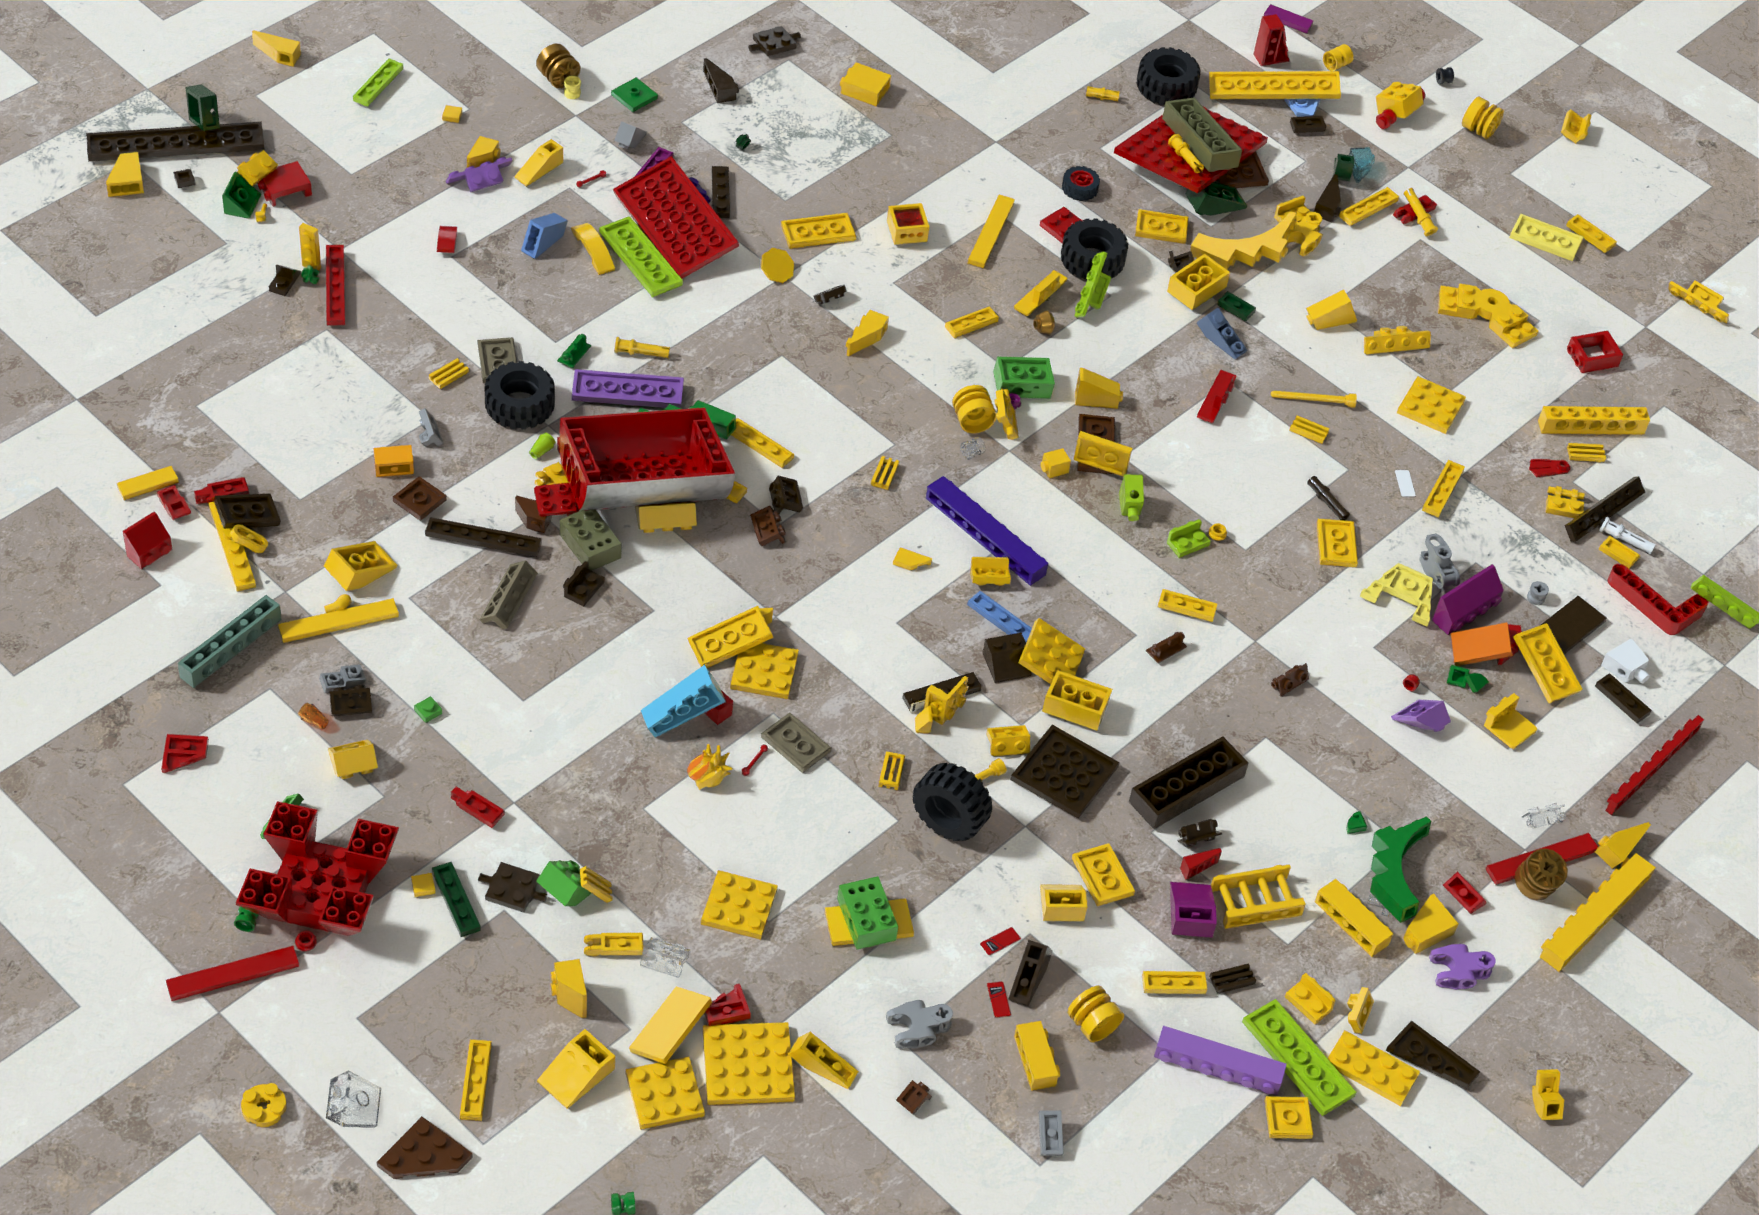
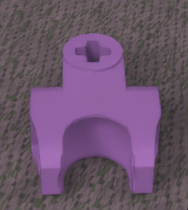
(1463, 965)

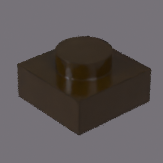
(184, 178)

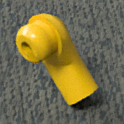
(340, 604)

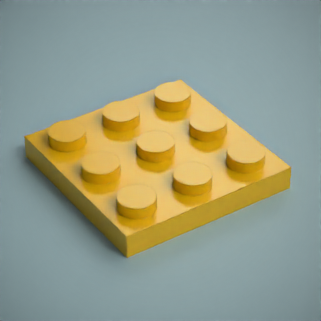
(1431, 404)
(1050, 651)
(765, 670)
(739, 904)
(664, 1093)

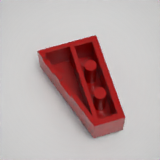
(1271, 42)

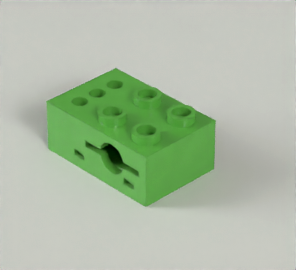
(1024, 376)
(867, 912)

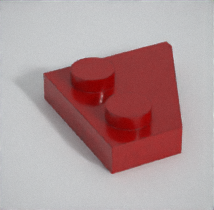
(183, 750)
(728, 1008)

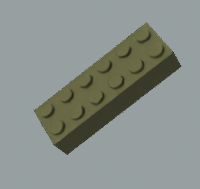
(1202, 133)

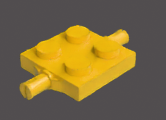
(1006, 413)

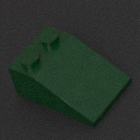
(1216, 199)

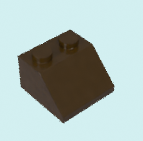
(1003, 656)

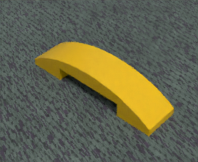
(595, 246)

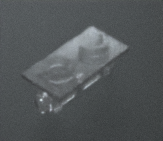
(1537, 816)

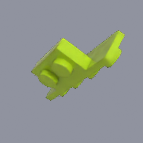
(1095, 288)

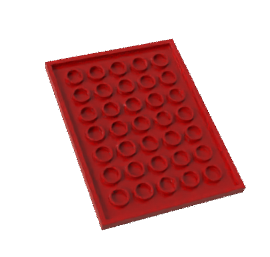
(1151, 151)

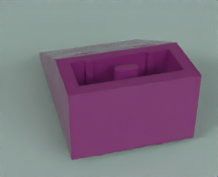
(1192, 909)

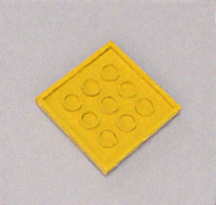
(748, 1063)

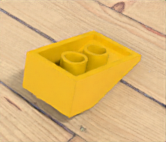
(358, 564)

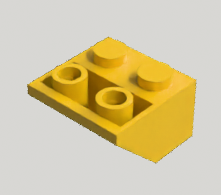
(1063, 902)

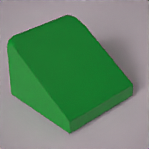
(1456, 676)

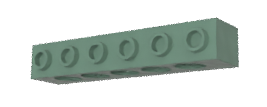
(229, 641)

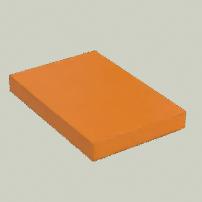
(1481, 644)

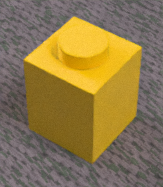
(1055, 463)

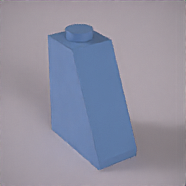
(543, 233)

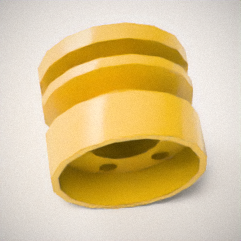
(1482, 117)
(974, 409)
(1095, 1013)

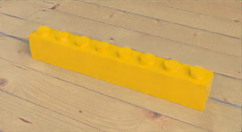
(1596, 912)

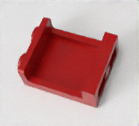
(285, 181)

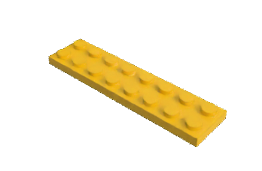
(1275, 85)

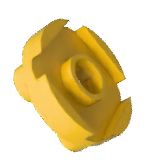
(263, 1093)

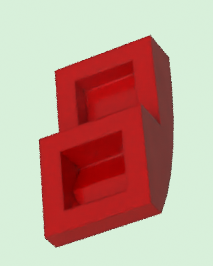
(447, 239)
(173, 502)

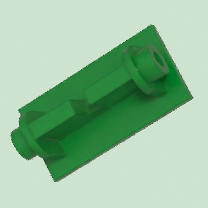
(575, 351)

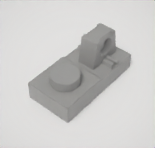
(432, 433)
(1050, 1133)

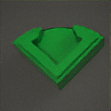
(1476, 681)
(1356, 823)

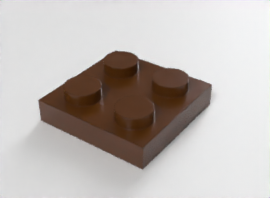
(419, 498)

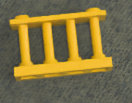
(1257, 913)

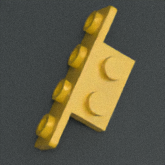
(1040, 293)
(1702, 297)
(1396, 340)

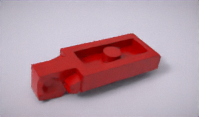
(228, 487)
(477, 806)

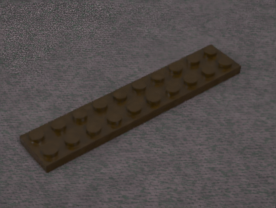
(175, 141)

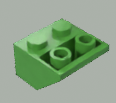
(563, 882)

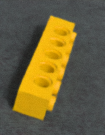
(1593, 420)

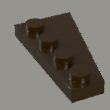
(1430, 1054)

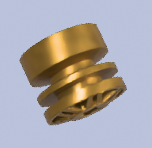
(557, 64)
(1541, 874)

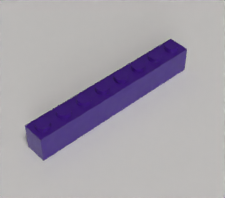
(986, 530)

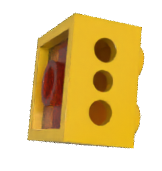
(908, 223)

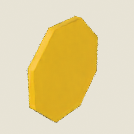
(777, 265)

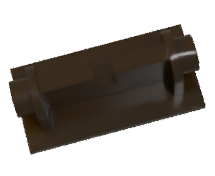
(1206, 832)

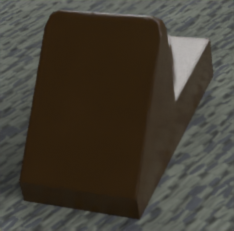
(283, 280)

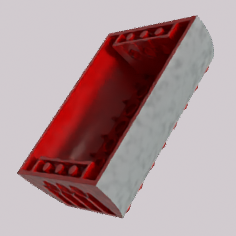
(644, 459)

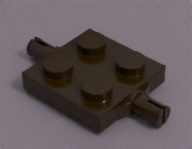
(774, 41)
(512, 887)

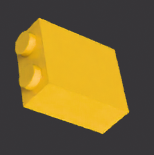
(865, 84)

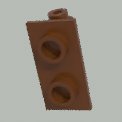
(1167, 647)
(1291, 679)

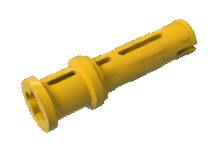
(1182, 149)
(1424, 218)
(632, 347)

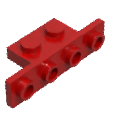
(1217, 396)

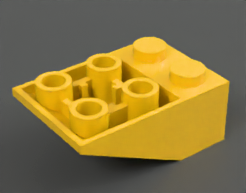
(577, 1069)

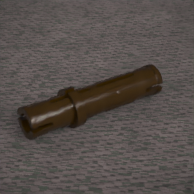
(1323, 493)

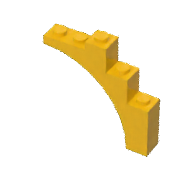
(1247, 250)

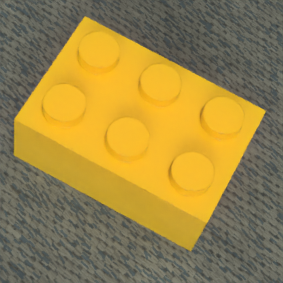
(1198, 281)

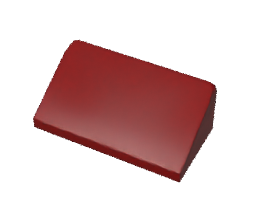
(1464, 893)

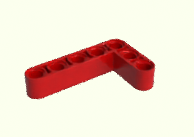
(1653, 605)

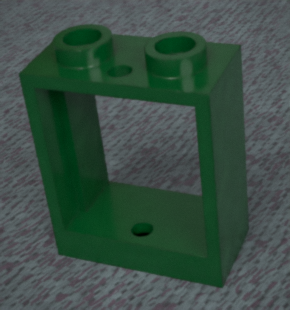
(199, 103)

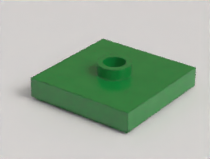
(634, 94)

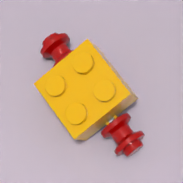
(1398, 101)

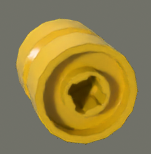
(1338, 57)

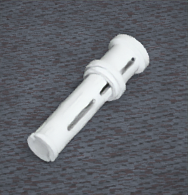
(1619, 532)

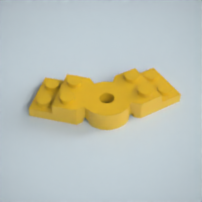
(1505, 318)

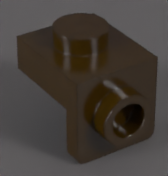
(1180, 261)

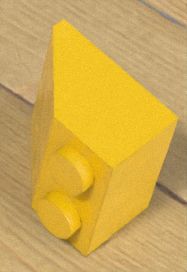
(353, 758)
(569, 986)

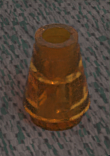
(310, 714)

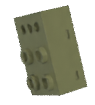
(590, 538)

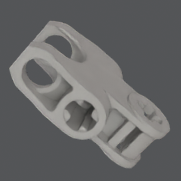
(1439, 563)
(922, 1023)

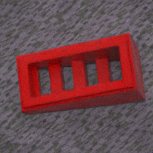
(1198, 862)

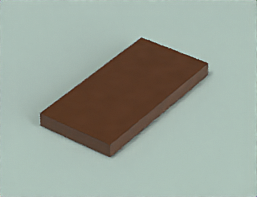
(1098, 426)

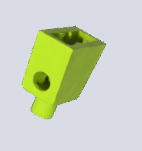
(1131, 502)

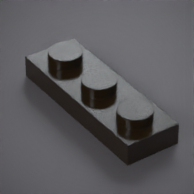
(1623, 698)

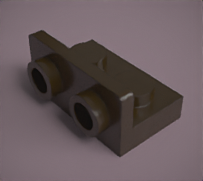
(785, 494)
(582, 584)
(350, 701)

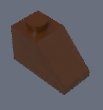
(528, 513)

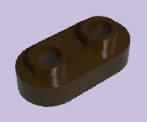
(836, 292)

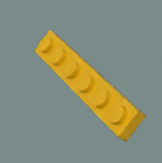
(234, 554)

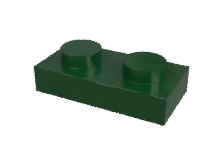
(1236, 306)

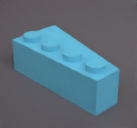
(683, 702)

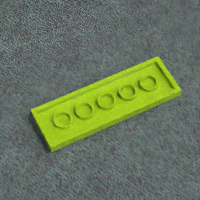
(641, 256)
(1303, 1059)

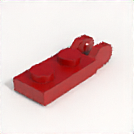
(1409, 214)

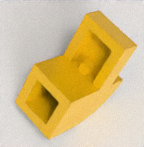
(1546, 1095)

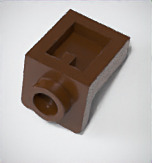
(914, 1096)

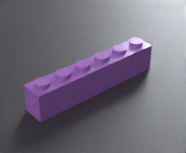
(1220, 1060)

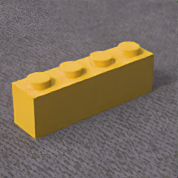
(1354, 917)

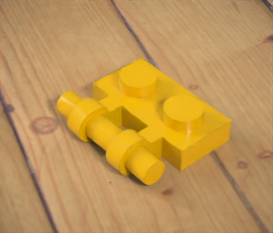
(1562, 506)

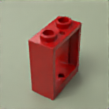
(1610, 359)

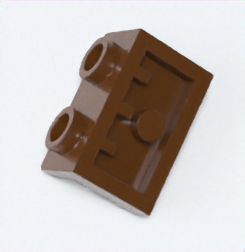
(767, 526)

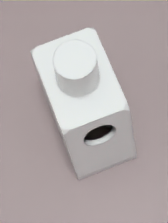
(1627, 662)

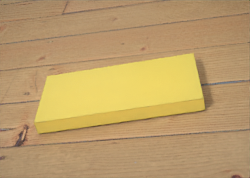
(1546, 237)

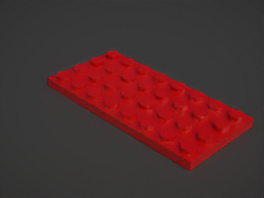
(676, 217)

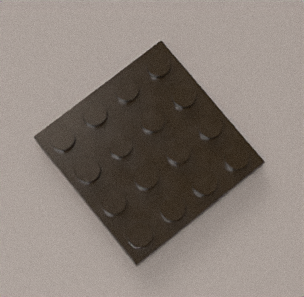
(1065, 771)

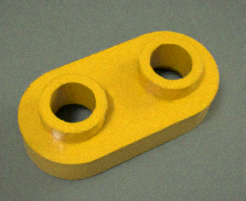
(249, 538)

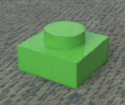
(428, 709)

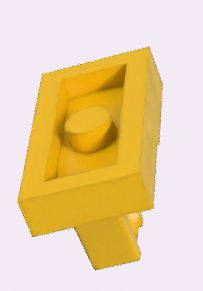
(1361, 1006)

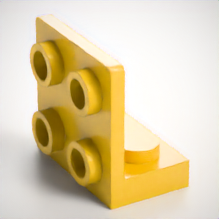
(945, 704)

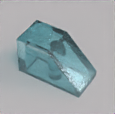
(1362, 162)

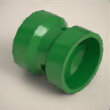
(245, 920)
(628, 1203)

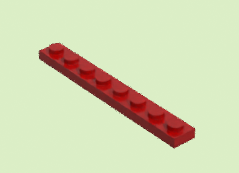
(1658, 759)

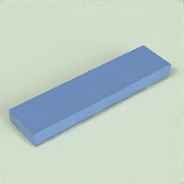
(998, 615)

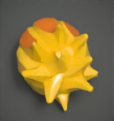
(709, 768)

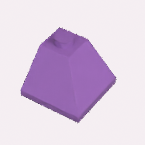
(1424, 715)

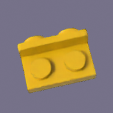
(1295, 205)
(1009, 740)
(1311, 999)

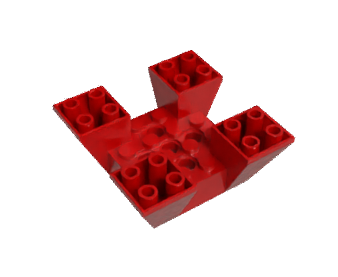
(317, 881)

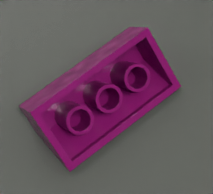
(1468, 600)

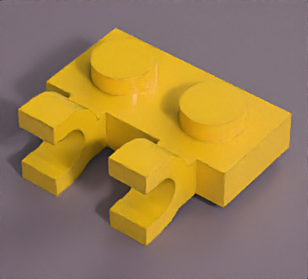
(552, 474)

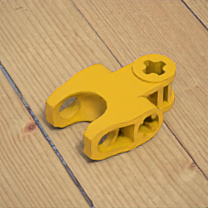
(1307, 233)

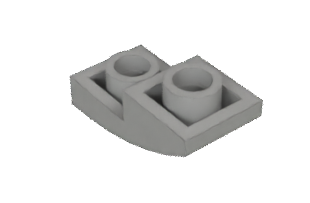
(347, 677)

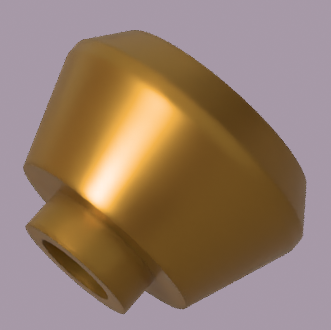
(1044, 323)

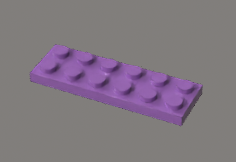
(627, 388)

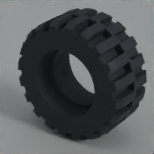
(1180, 68)
(1094, 235)
(519, 378)
(952, 801)

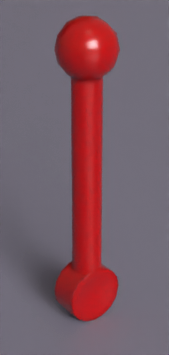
(602, 174)
(746, 770)

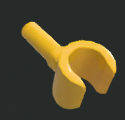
(260, 215)

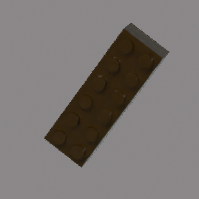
(1188, 782)

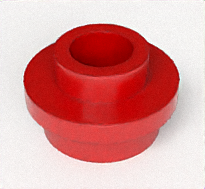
(305, 936)

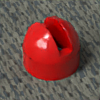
(1411, 682)

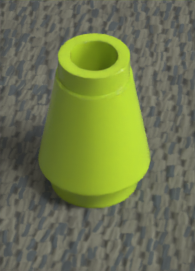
(543, 444)

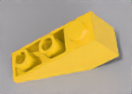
(278, 48)
(541, 162)
(870, 331)

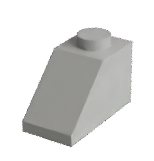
(629, 135)

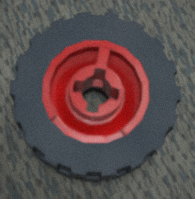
(1080, 183)

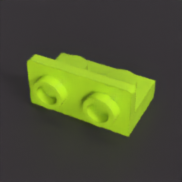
(1187, 538)

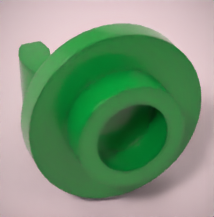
(310, 274)

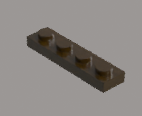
(720, 191)
(947, 685)

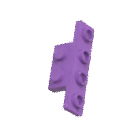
(483, 176)

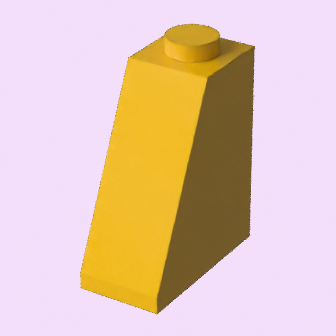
(125, 176)
(1331, 311)
(1097, 390)
(1430, 926)

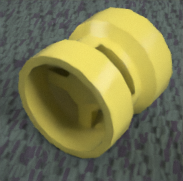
(572, 87)

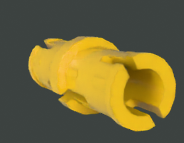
(1102, 93)

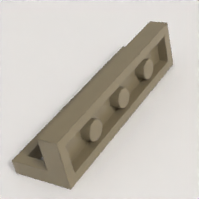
(509, 594)

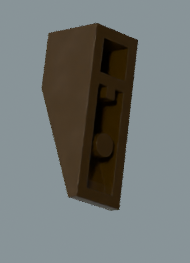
(720, 82)
(1329, 201)
(1030, 972)

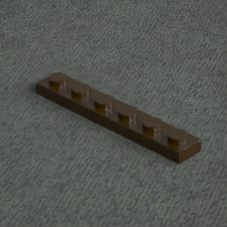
(1604, 508)
(483, 537)

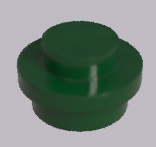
(743, 141)

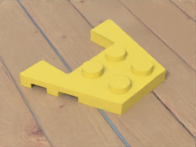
(1406, 585)

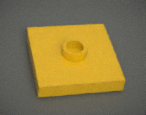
(1288, 1117)

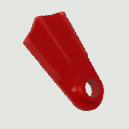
(1548, 467)

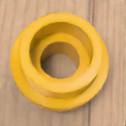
(1217, 532)

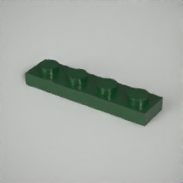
(456, 899)

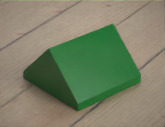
(240, 197)

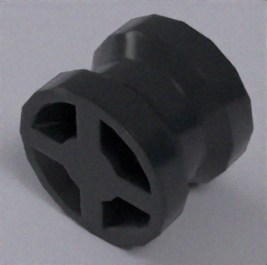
(1444, 75)

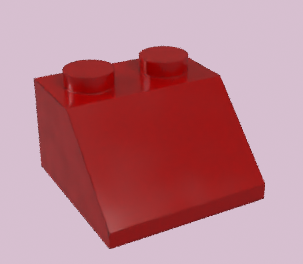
(147, 540)

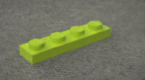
(378, 82)
(1726, 601)

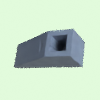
(1220, 332)

